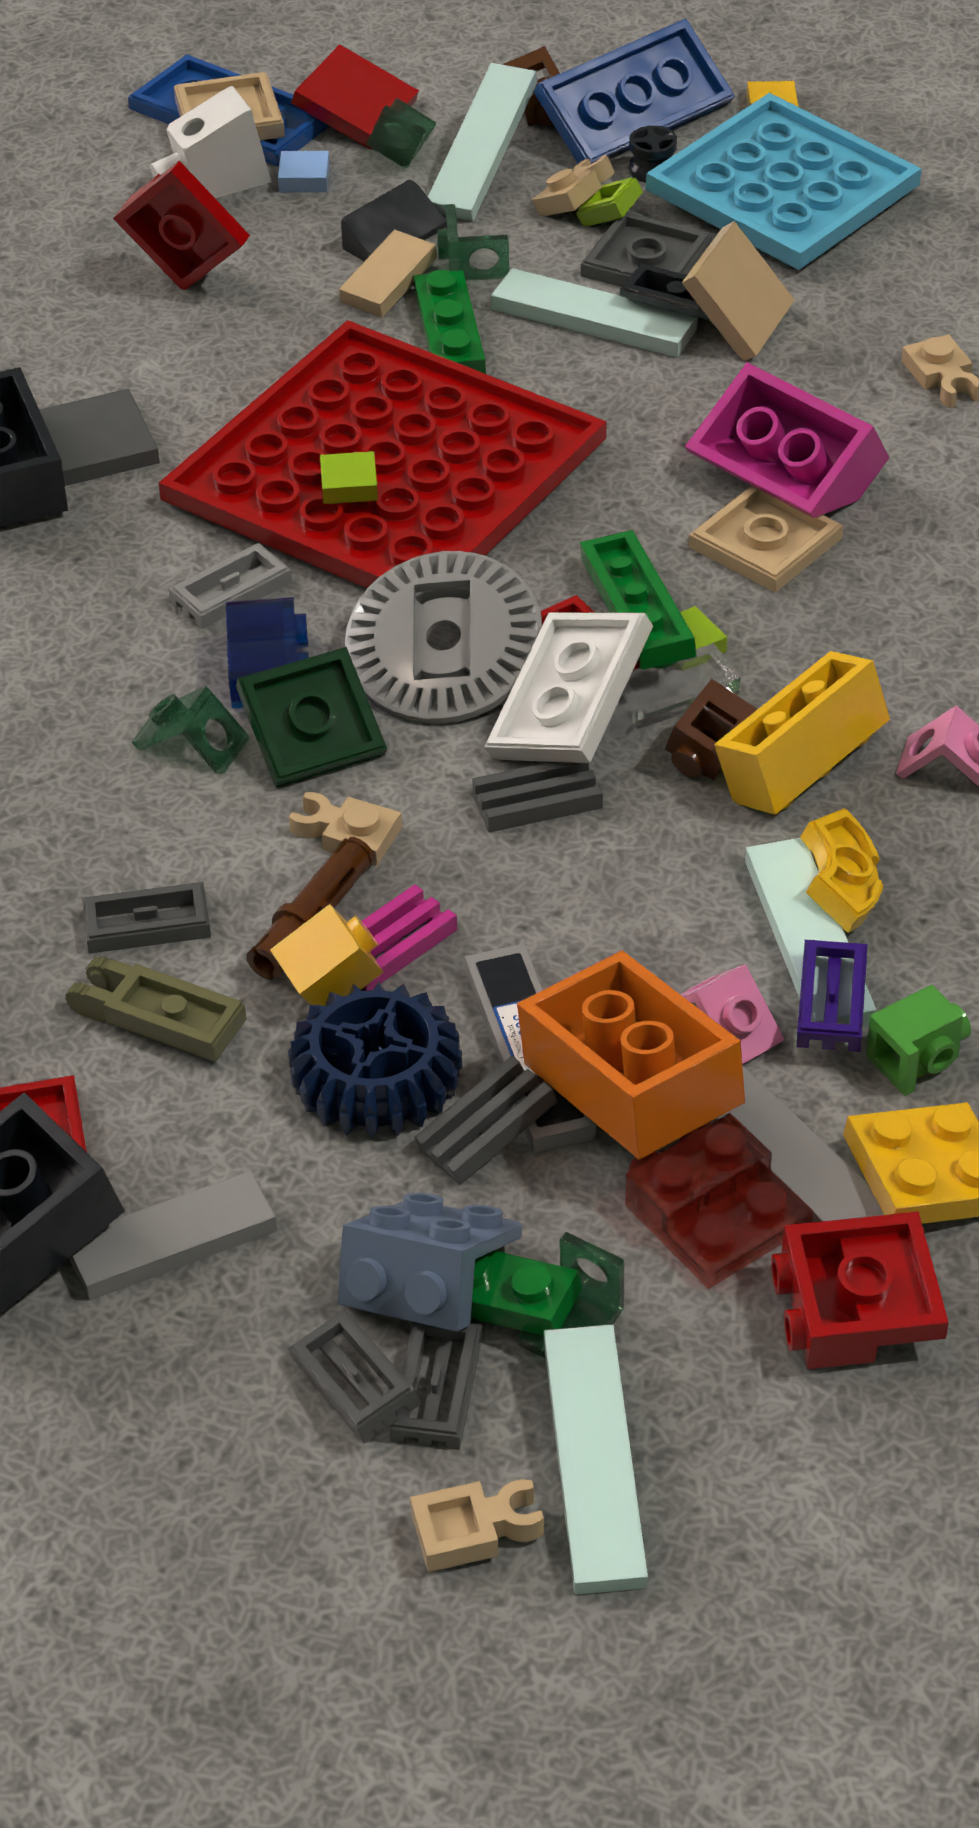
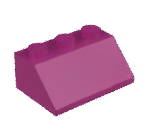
(789, 444)

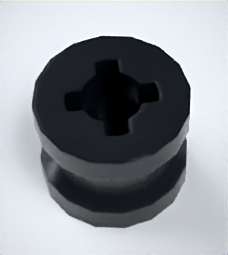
(650, 148)

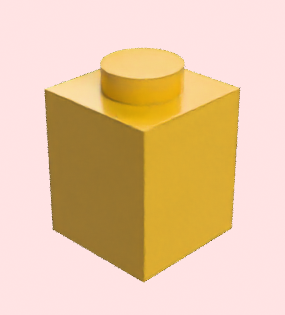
(328, 956)

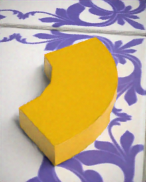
(847, 872)

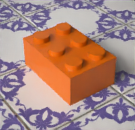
(631, 1053)

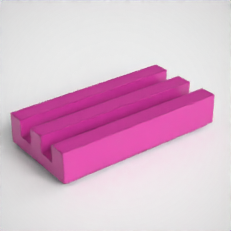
(400, 918)

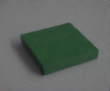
(311, 717)

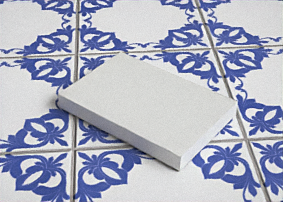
(569, 687)

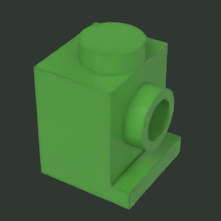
(916, 1037)

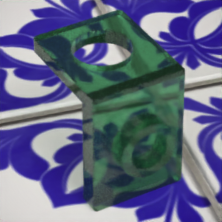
(400, 133)
(460, 249)
(189, 717)
(598, 1301)

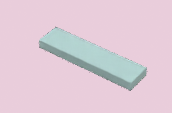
(483, 140)
(593, 312)
(781, 878)
(595, 1460)

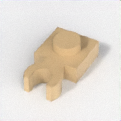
(572, 188)
(942, 365)
(355, 818)
(464, 1526)

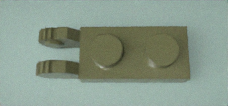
(158, 1007)

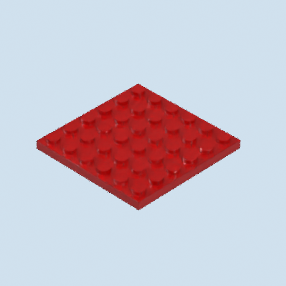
(450, 447)

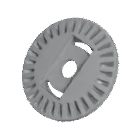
(409, 601)

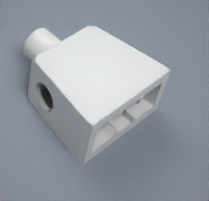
(218, 145)

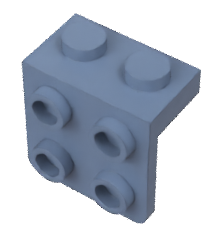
(419, 1259)

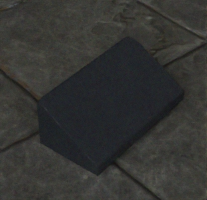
(400, 209)
(661, 289)

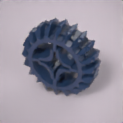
(375, 1059)

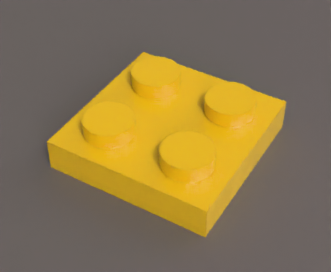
(920, 1160)

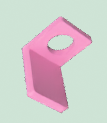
(953, 737)
(740, 1008)

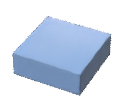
(303, 171)

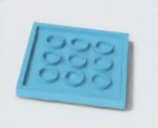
(784, 180)

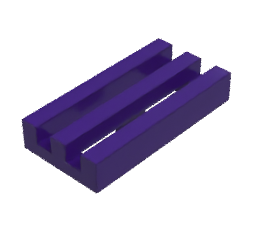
(830, 1030)

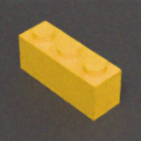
(802, 732)

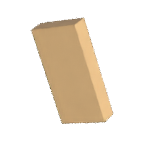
(388, 273)

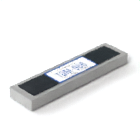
(498, 983)

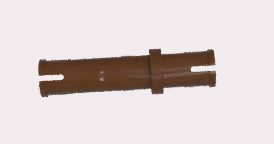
(324, 888)

